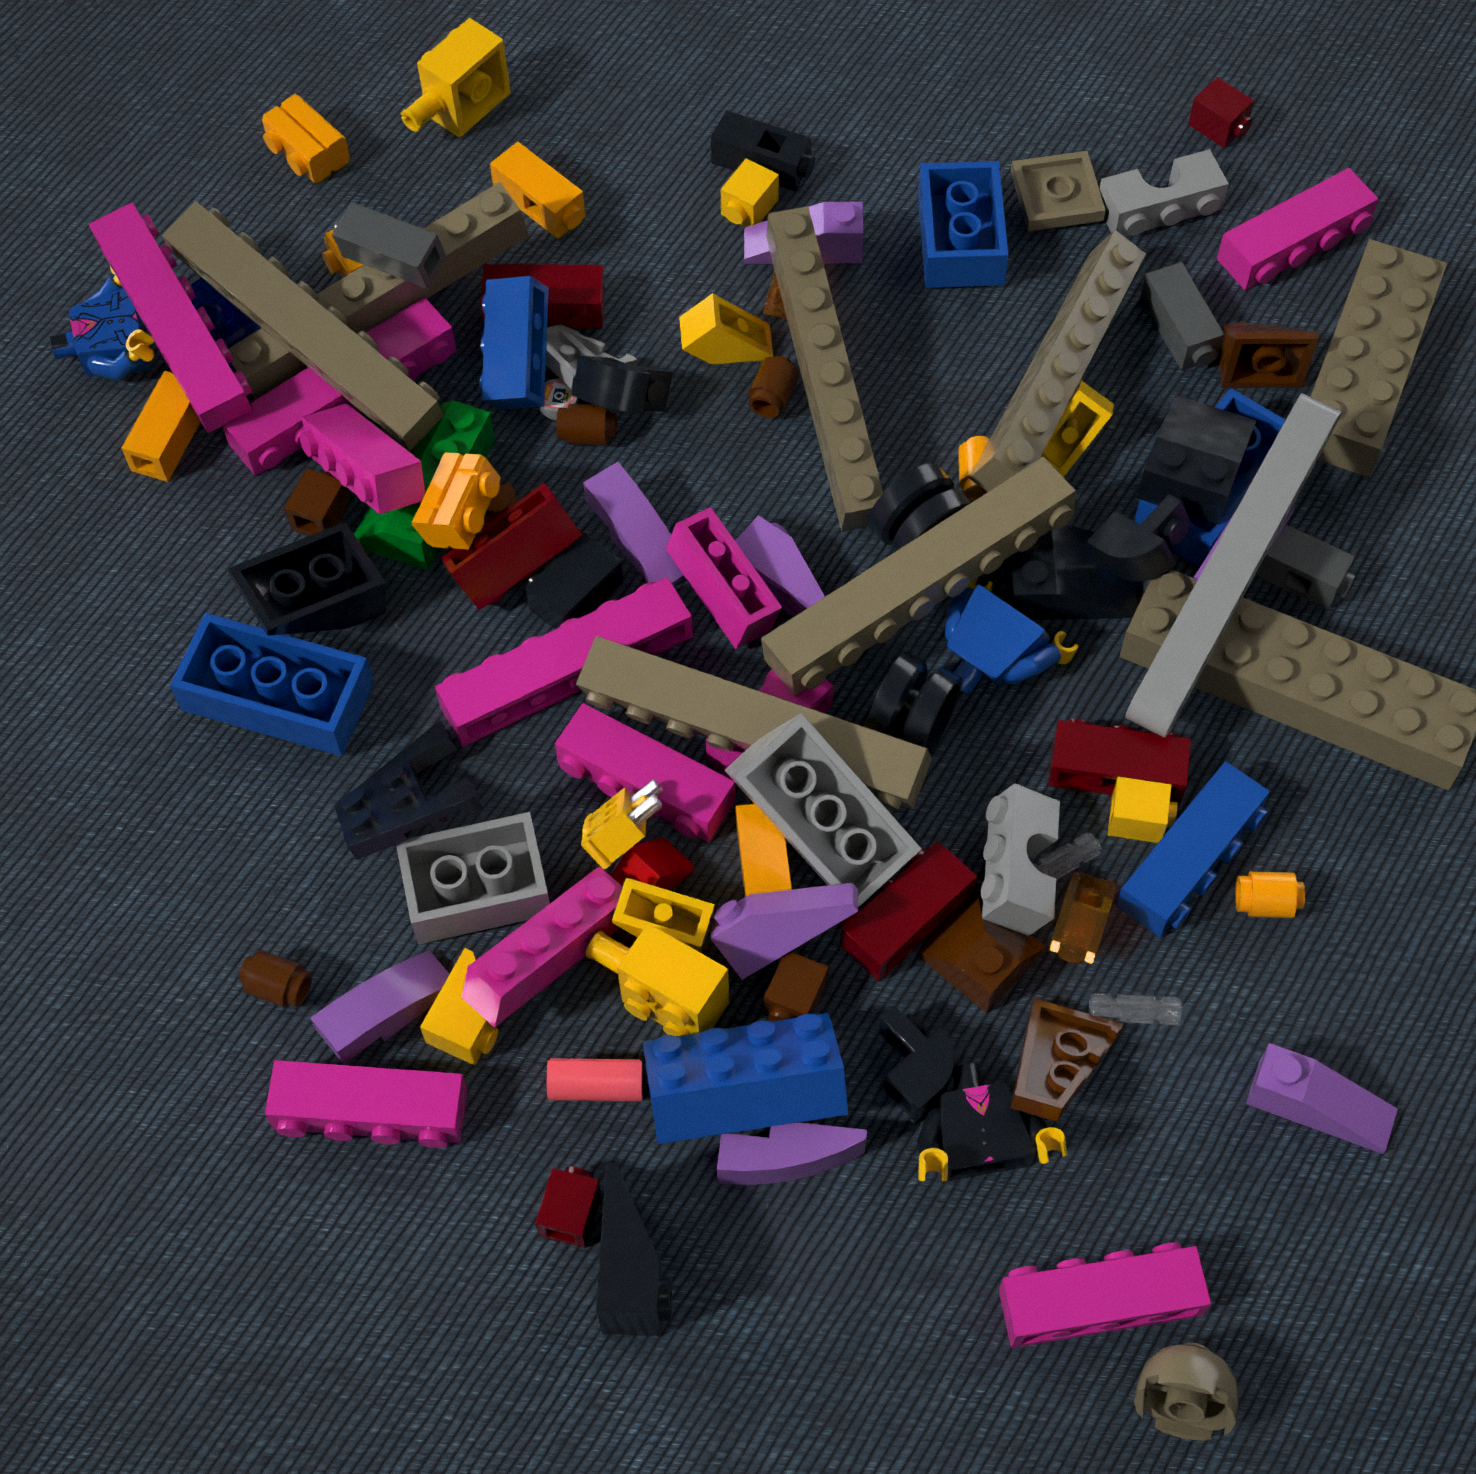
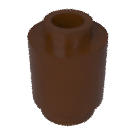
(773, 386)
(586, 424)
(275, 979)

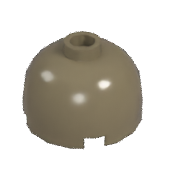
(1188, 1392)

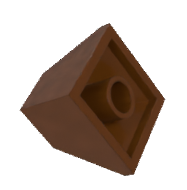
(1265, 356)
(979, 955)

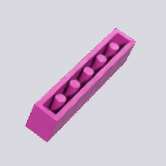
(171, 317)
(273, 427)
(549, 665)

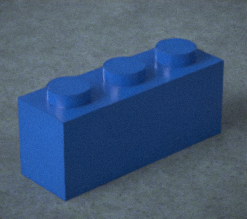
(514, 343)

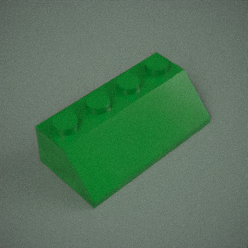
(390, 534)

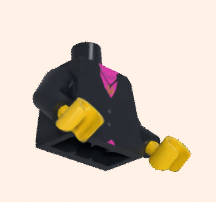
(979, 1133)

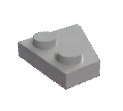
(566, 345)

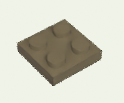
(1057, 191)

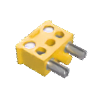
(619, 823)

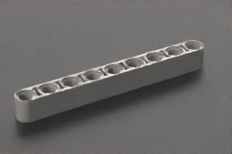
(1232, 565)

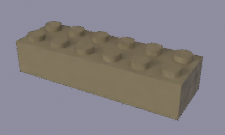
(1375, 350)

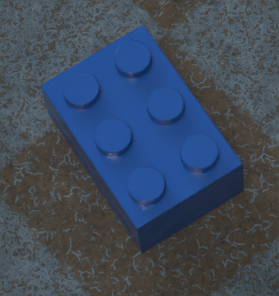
(962, 224)

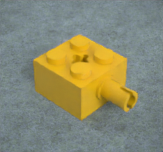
(460, 80)
(665, 980)

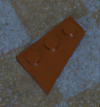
(1059, 1057)

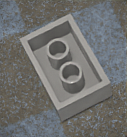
(472, 878)

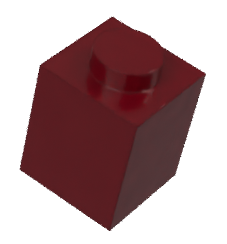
(1221, 113)
(568, 1206)

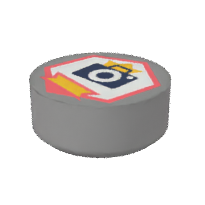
(557, 395)

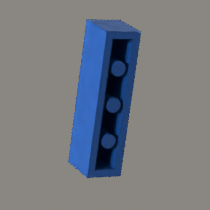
(1193, 849)

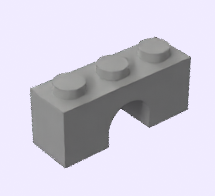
(1193, 190)
(1013, 889)

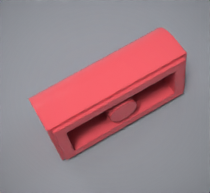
(595, 1080)

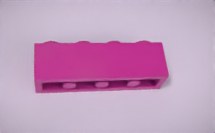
(1297, 229)
(363, 458)
(621, 757)
(541, 948)
(366, 1103)
(1103, 1295)

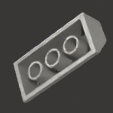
(822, 807)

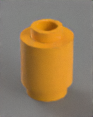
(968, 456)
(1269, 894)

